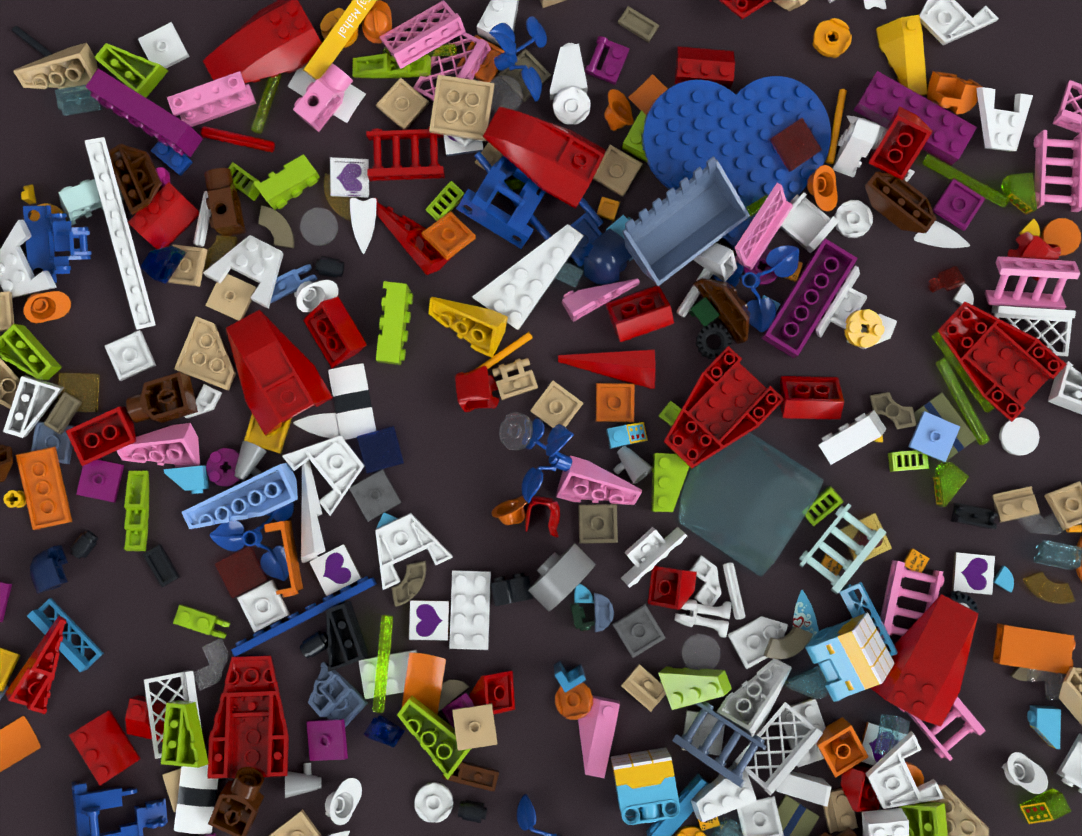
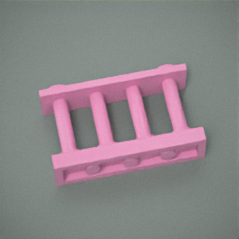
(212, 99)
(1075, 181)
(1036, 268)
(894, 591)
(958, 710)

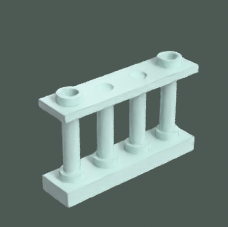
(849, 566)

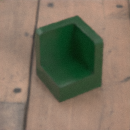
(704, 312)

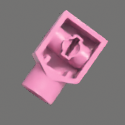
(323, 97)

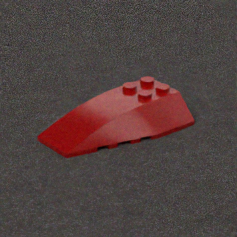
(267, 44)
(931, 661)
(249, 722)

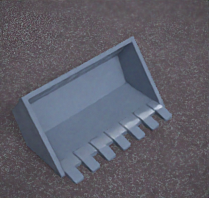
(684, 222)

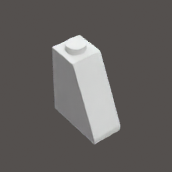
(568, 70)
(718, 261)
(806, 788)

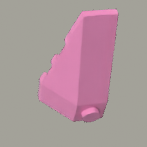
(594, 483)

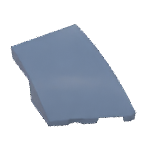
(335, 696)

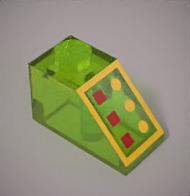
(1021, 191)
(947, 482)
(1045, 807)

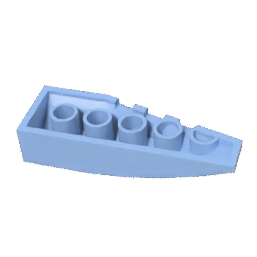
(246, 500)

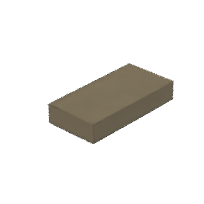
(638, 24)
(63, 413)

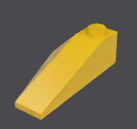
(904, 49)
(475, 324)

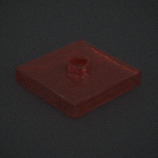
(795, 144)
(241, 571)

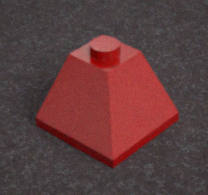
(671, 587)
(495, 689)
(138, 719)
(859, 790)

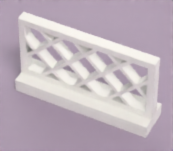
(1040, 314)
(189, 694)
(792, 759)

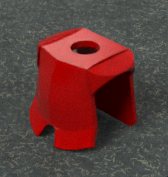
(1034, 248)
(476, 389)
(554, 515)

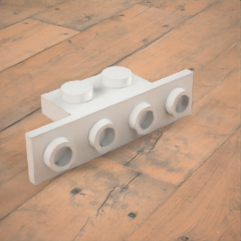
(845, 302)
(649, 551)

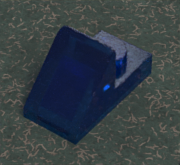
(384, 731)

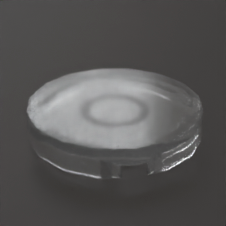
(507, 93)
(319, 226)
(516, 431)
(700, 652)

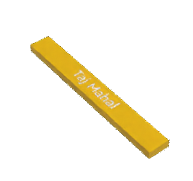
(338, 37)

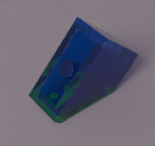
(162, 263)

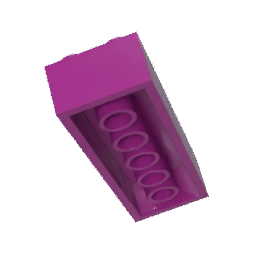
(143, 113)
(949, 131)
(809, 298)

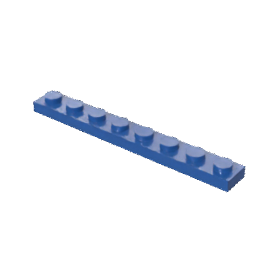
(295, 619)

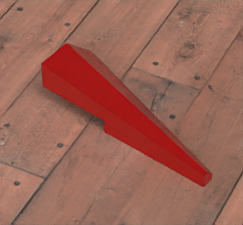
(410, 237)
(629, 366)
(35, 679)

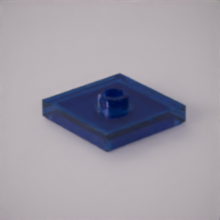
(380, 449)

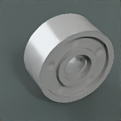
(560, 576)

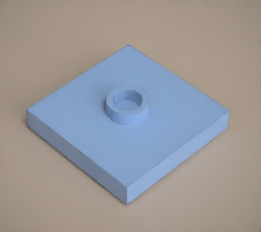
(934, 436)

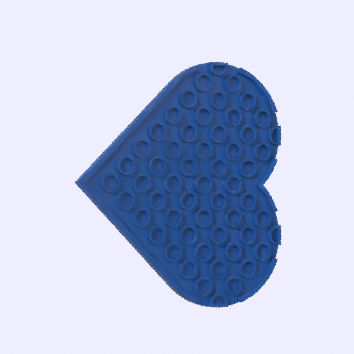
(710, 121)

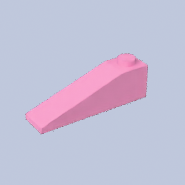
(587, 300)
(169, 445)
(597, 735)

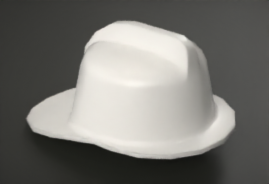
(311, 294)
(1026, 773)
(343, 801)

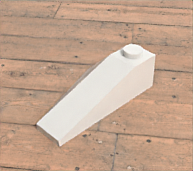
(754, 700)

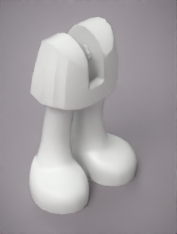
(692, 619)

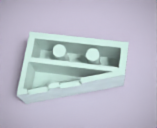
(81, 200)

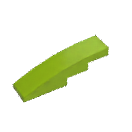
(386, 67)
(137, 510)

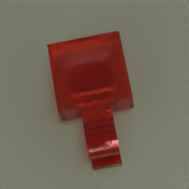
(947, 279)

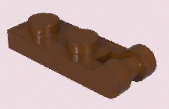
(475, 776)

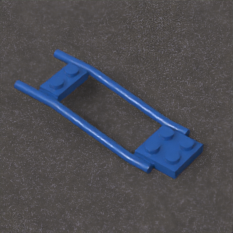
(586, 224)

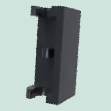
(974, 516)

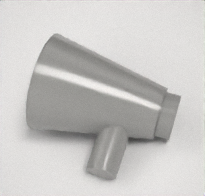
(248, 459)
(633, 464)
(301, 783)

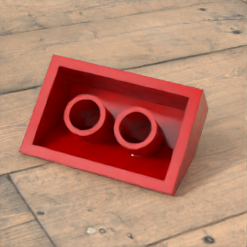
(705, 65)
(900, 143)
(164, 217)
(640, 313)
(334, 331)
(811, 397)
(102, 435)
(104, 747)

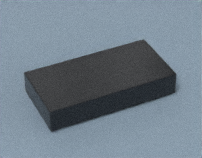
(161, 565)

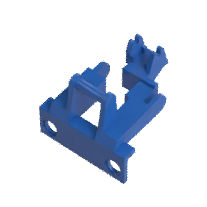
(495, 218)
(41, 245)
(89, 804)

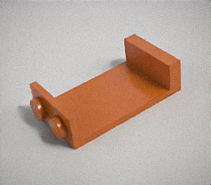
(291, 556)
(1033, 649)

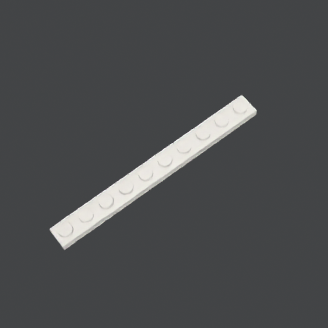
(120, 233)

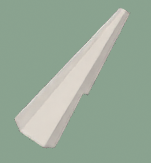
(311, 536)

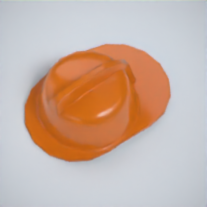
(377, 22)
(618, 111)
(823, 187)
(46, 306)
(510, 511)

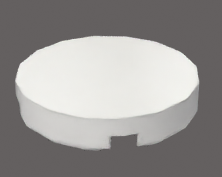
(571, 105)
(853, 219)
(1019, 436)
(433, 802)

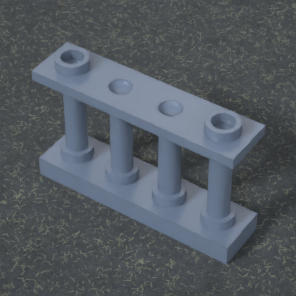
(718, 763)

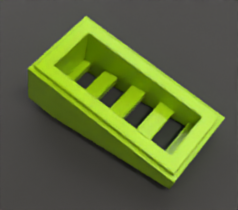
(250, 189)
(450, 206)
(893, 461)
(826, 511)

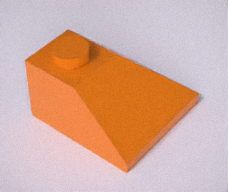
(841, 747)

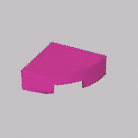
(164, 176)

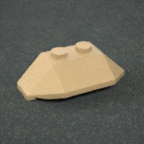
(1072, 692)

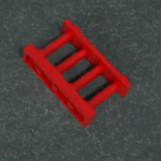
(397, 172)

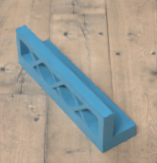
(856, 609)
(66, 647)
(570, 679)
(669, 826)

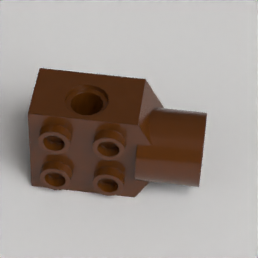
(224, 202)
(163, 399)
(238, 803)

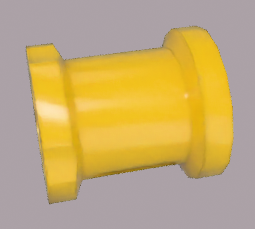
(9, 499)

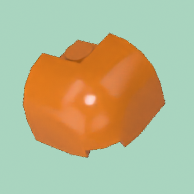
(952, 92)

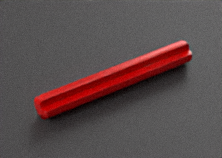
(237, 139)

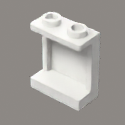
(807, 223)
(1072, 765)

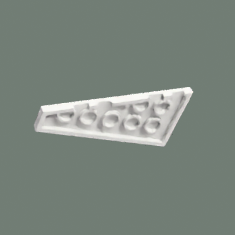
(524, 283)

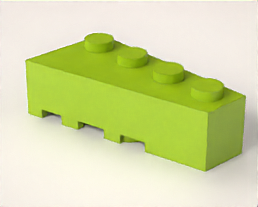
(393, 323)
(433, 735)

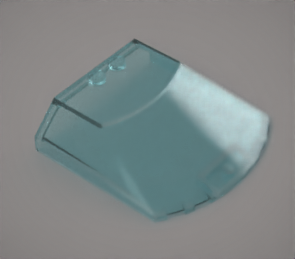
(748, 501)

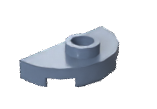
(602, 611)

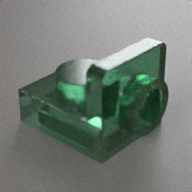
(578, 615)

